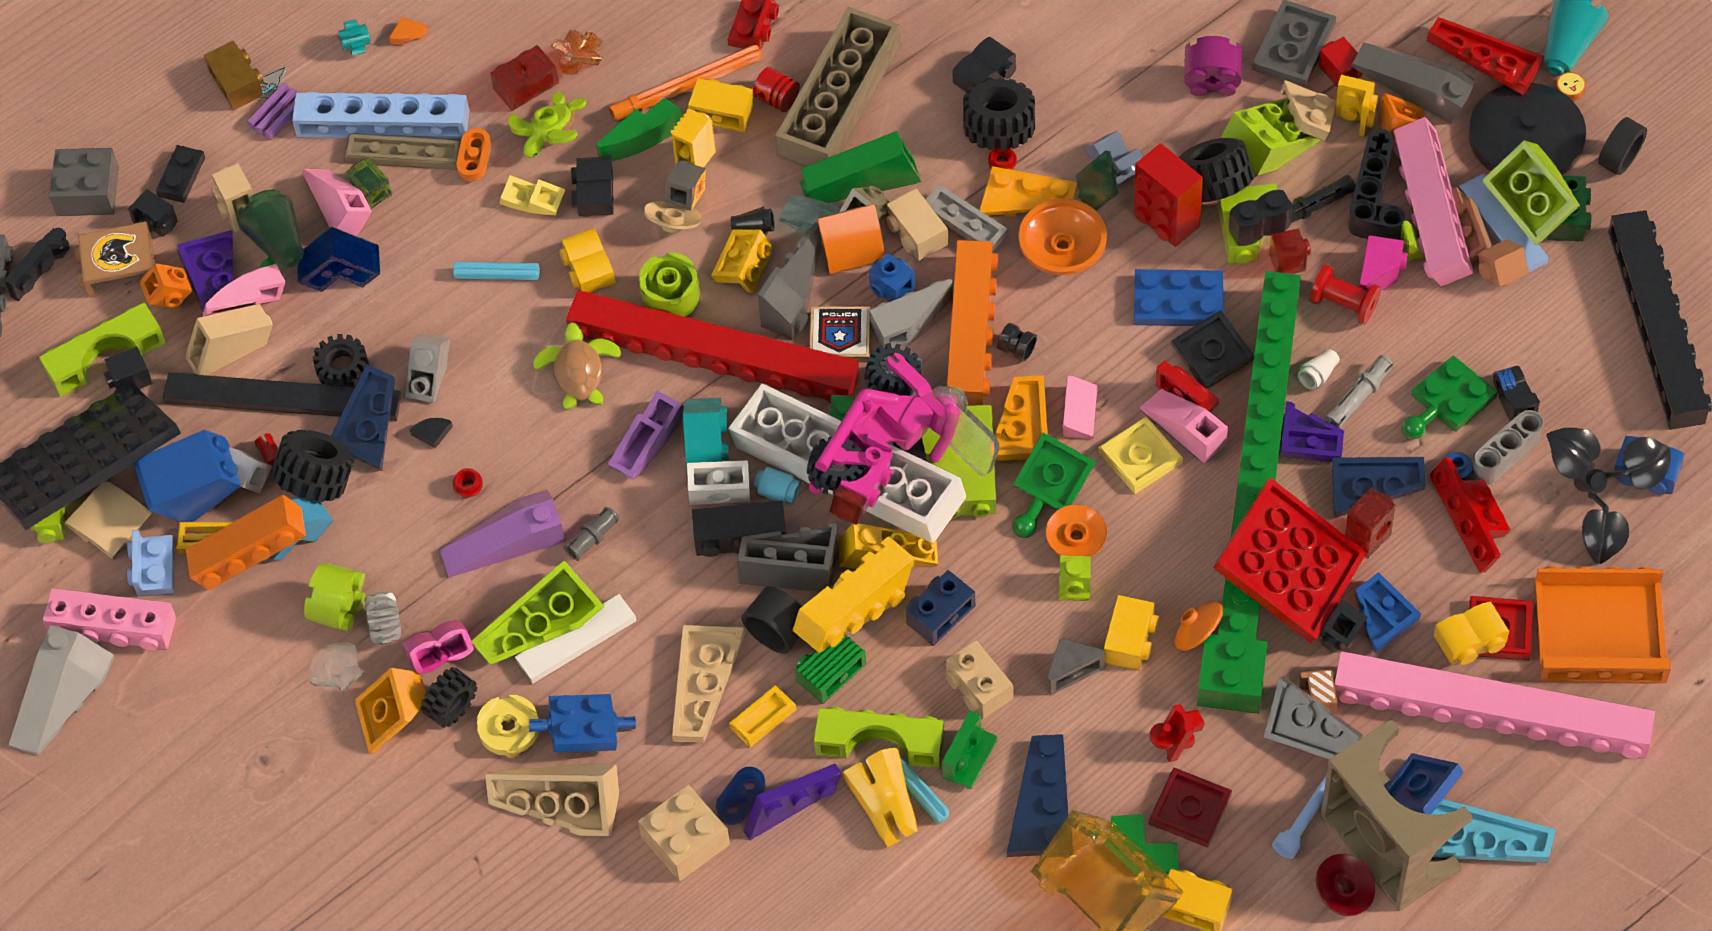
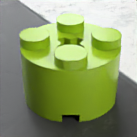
(670, 284)
(335, 596)

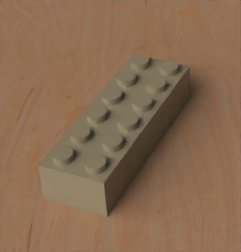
(838, 88)

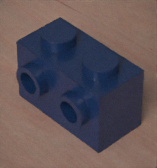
(940, 607)

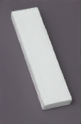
(557, 652)

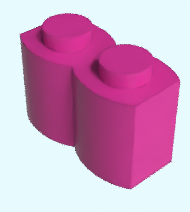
(445, 643)

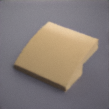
(108, 518)

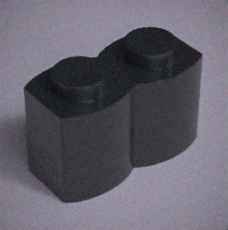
(986, 61)
(593, 186)
(1260, 217)

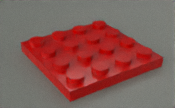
(1290, 560)

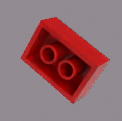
(1167, 195)

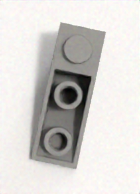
(908, 316)

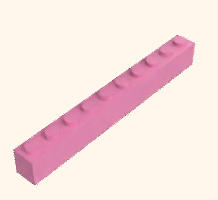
(1494, 705)

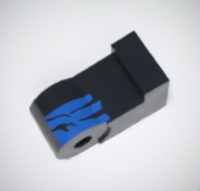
(1514, 391)

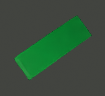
(640, 131)

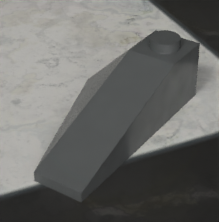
(1423, 81)

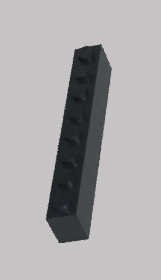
(1659, 320)

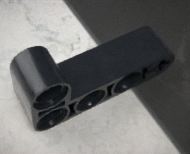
(1376, 214)

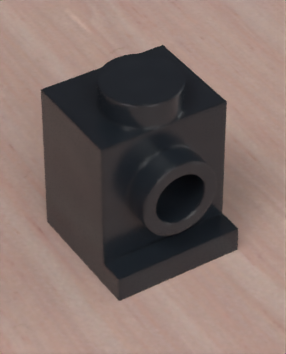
(155, 211)
(1350, 622)

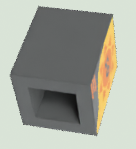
(685, 185)

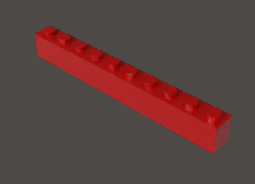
(714, 347)

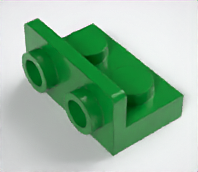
(968, 752)

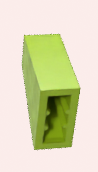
(1236, 253)

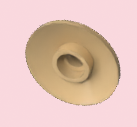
(672, 217)

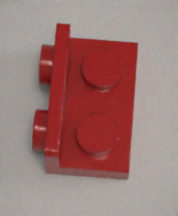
(753, 23)
(1181, 384)

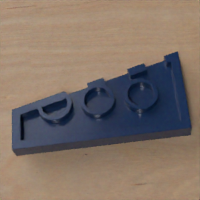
(1042, 798)

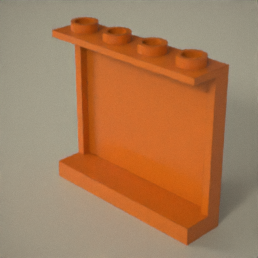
(1600, 625)

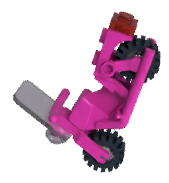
(888, 415)

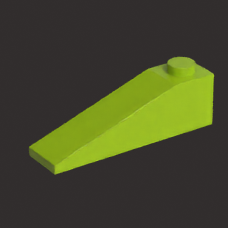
(545, 612)

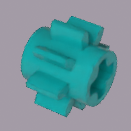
(354, 37)

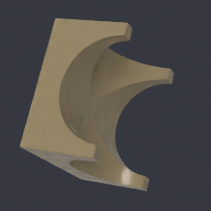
(1380, 830)

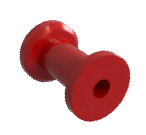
(1345, 294)

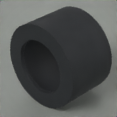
(772, 619)

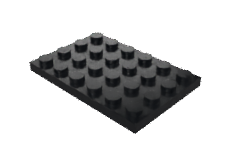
(82, 454)

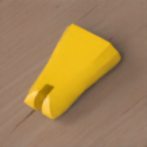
(883, 794)

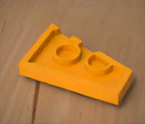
(1019, 192)
(1022, 418)

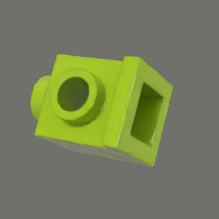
(51, 528)
(1074, 578)

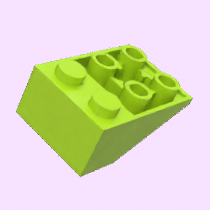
(1269, 135)

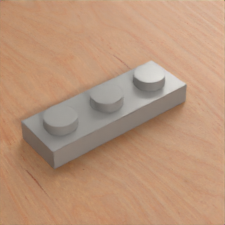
(965, 218)

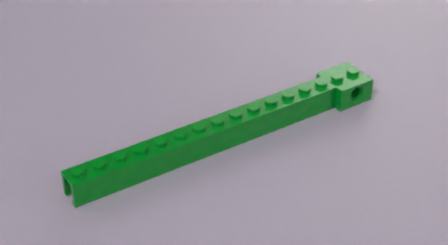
(1234, 658)

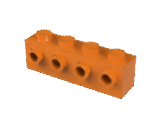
(245, 542)

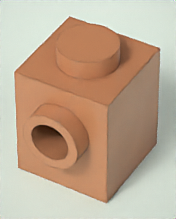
(1503, 263)

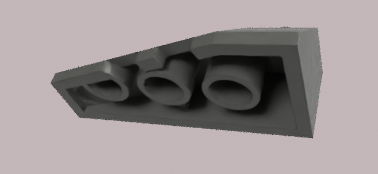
(788, 290)

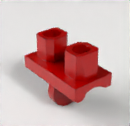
(1176, 731)

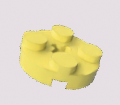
(491, 731)

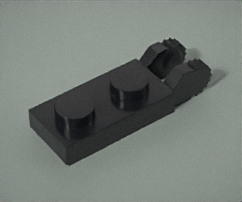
(36, 262)

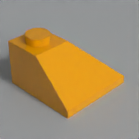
(389, 705)

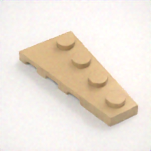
(703, 673)

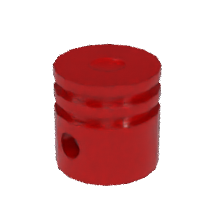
(776, 89)

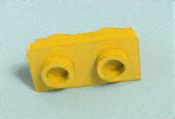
(1356, 102)
(743, 259)

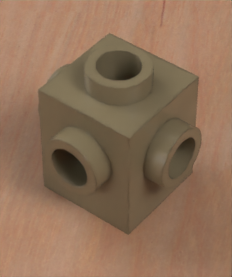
(865, 196)

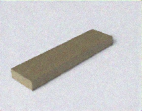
(403, 151)

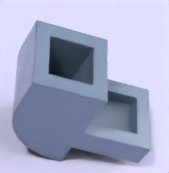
(1122, 159)

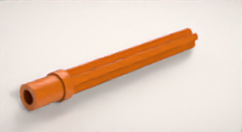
(685, 82)

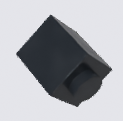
(127, 369)

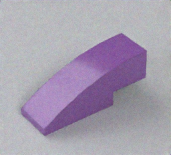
(647, 435)

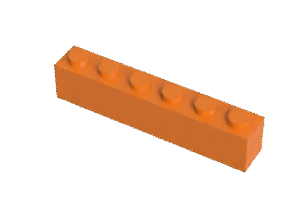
(971, 318)

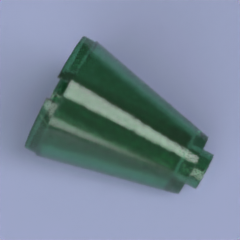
(272, 226)

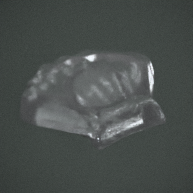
(335, 666)

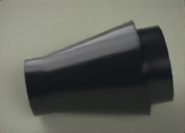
(756, 219)

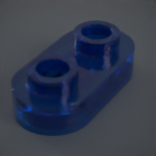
(737, 796)

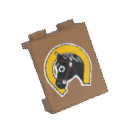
(113, 254)

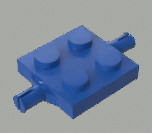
(582, 723)

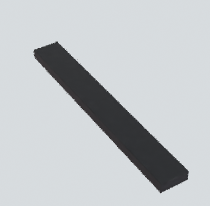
(262, 395)

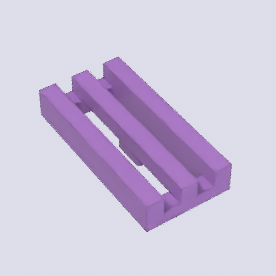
(271, 110)

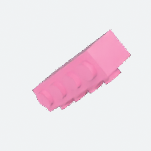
(112, 618)

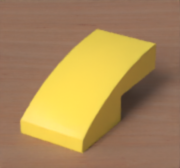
(532, 198)

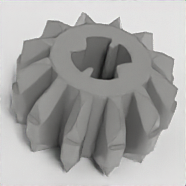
(382, 617)

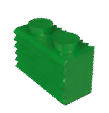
(829, 670)

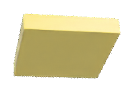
(1140, 455)

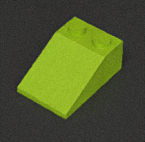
(1532, 191)

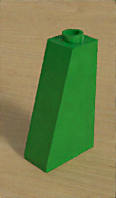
(878, 163)

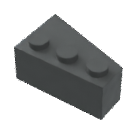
(789, 560)

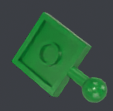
(1452, 395)
(1052, 477)

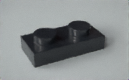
(180, 173)

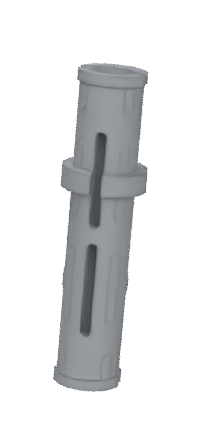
(1367, 383)

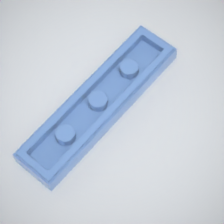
(1500, 222)

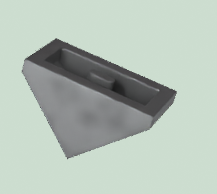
(1072, 664)

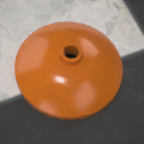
(1067, 225)

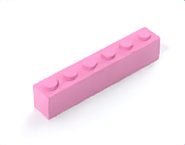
(1432, 202)

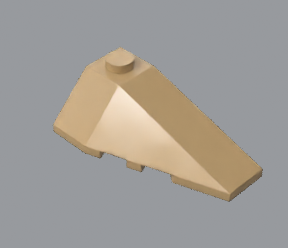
(566, 795)

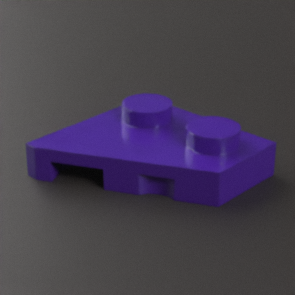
(1309, 436)

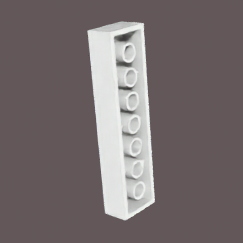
(783, 435)

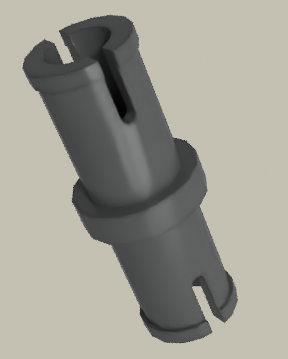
(591, 533)

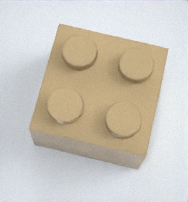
(684, 833)

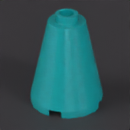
(1571, 32)

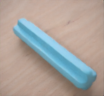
(496, 270)
(924, 795)

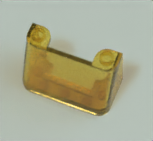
(1105, 875)

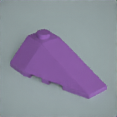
(513, 531)

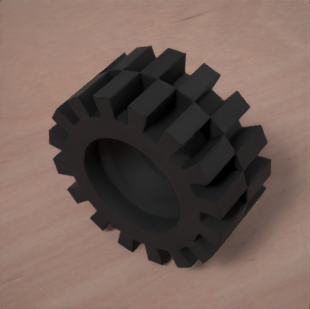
(335, 349)
(449, 697)

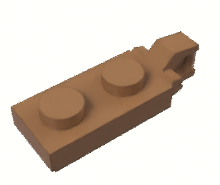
(1472, 225)

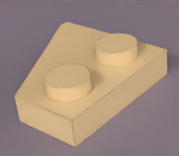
(1310, 109)

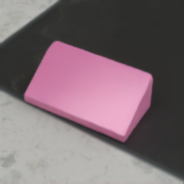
(1079, 408)

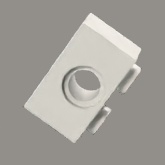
(718, 482)

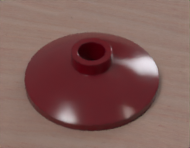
(1354, 879)

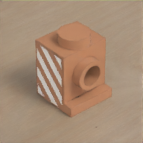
(1320, 687)

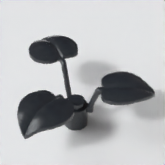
(1573, 454)

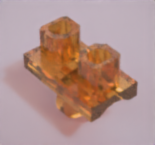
(577, 50)

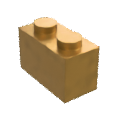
(234, 75)

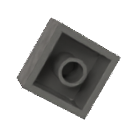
(84, 181)

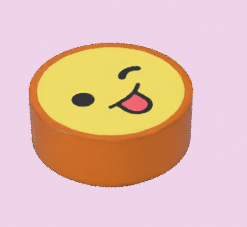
(1571, 85)

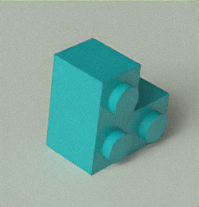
(703, 428)

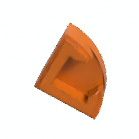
(406, 31)

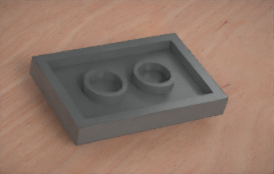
(1294, 43)

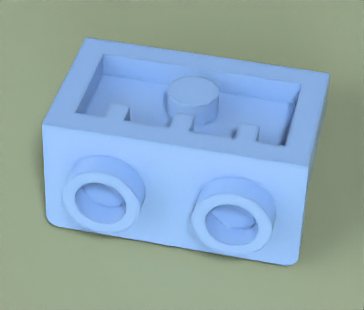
(151, 564)

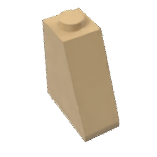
(226, 338)

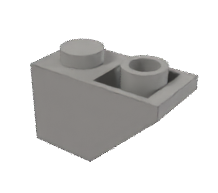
(426, 366)

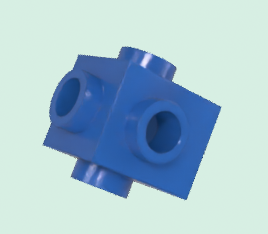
(891, 278)

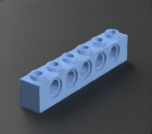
(380, 114)

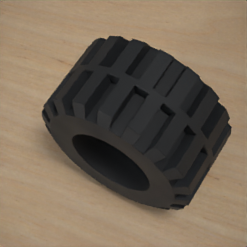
(999, 114)
(1222, 165)
(312, 465)

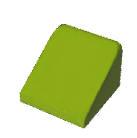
(1409, 235)

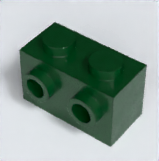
(1576, 223)

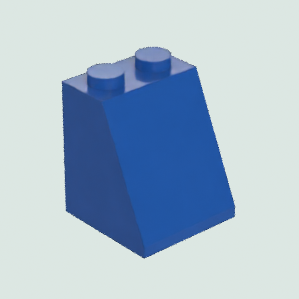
(188, 476)

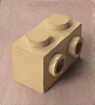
(231, 193)
(916, 224)
(979, 680)

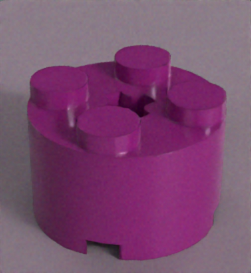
(1213, 66)

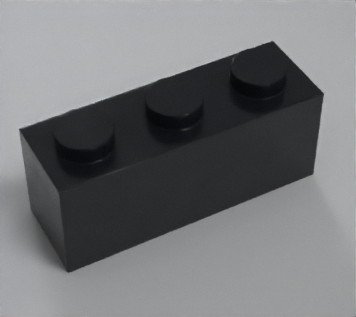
(722, 527)

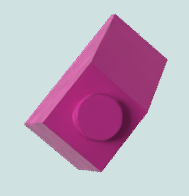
(1382, 262)

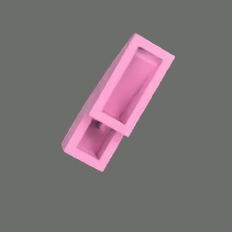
(248, 290)

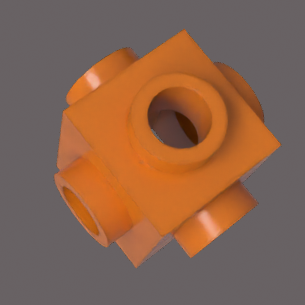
(165, 286)

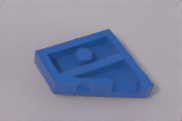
(1386, 610)

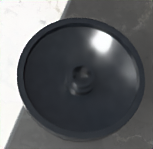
(1538, 116)

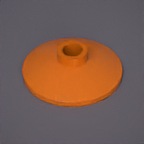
(1076, 521)
(1197, 625)

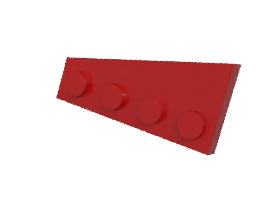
(1492, 56)

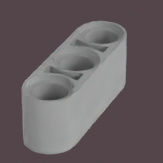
(1513, 436)

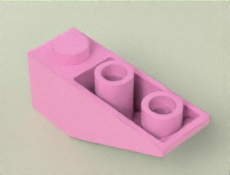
(339, 201)
(1188, 424)

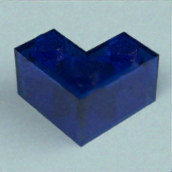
(337, 257)

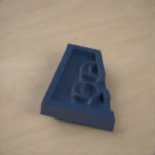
(367, 417)
(1389, 475)

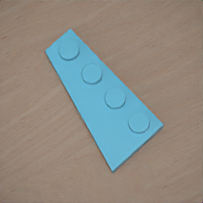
(1495, 837)

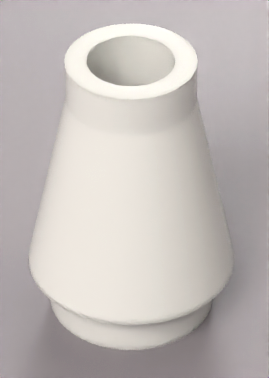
(1317, 370)

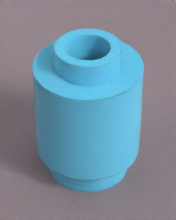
(777, 485)

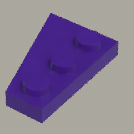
(208, 264)
(790, 798)

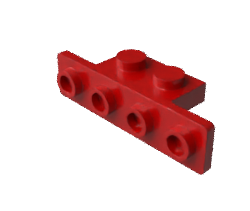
(1472, 512)

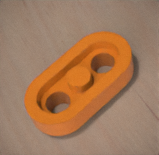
(472, 156)

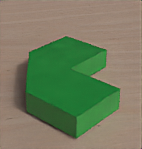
(1163, 854)

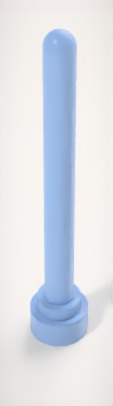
(1288, 842)

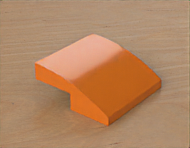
(851, 238)

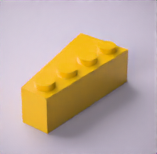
(856, 597)

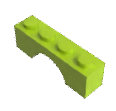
(69, 362)
(843, 730)

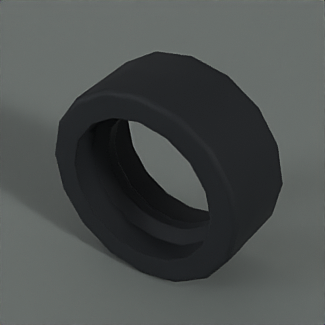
(1622, 146)

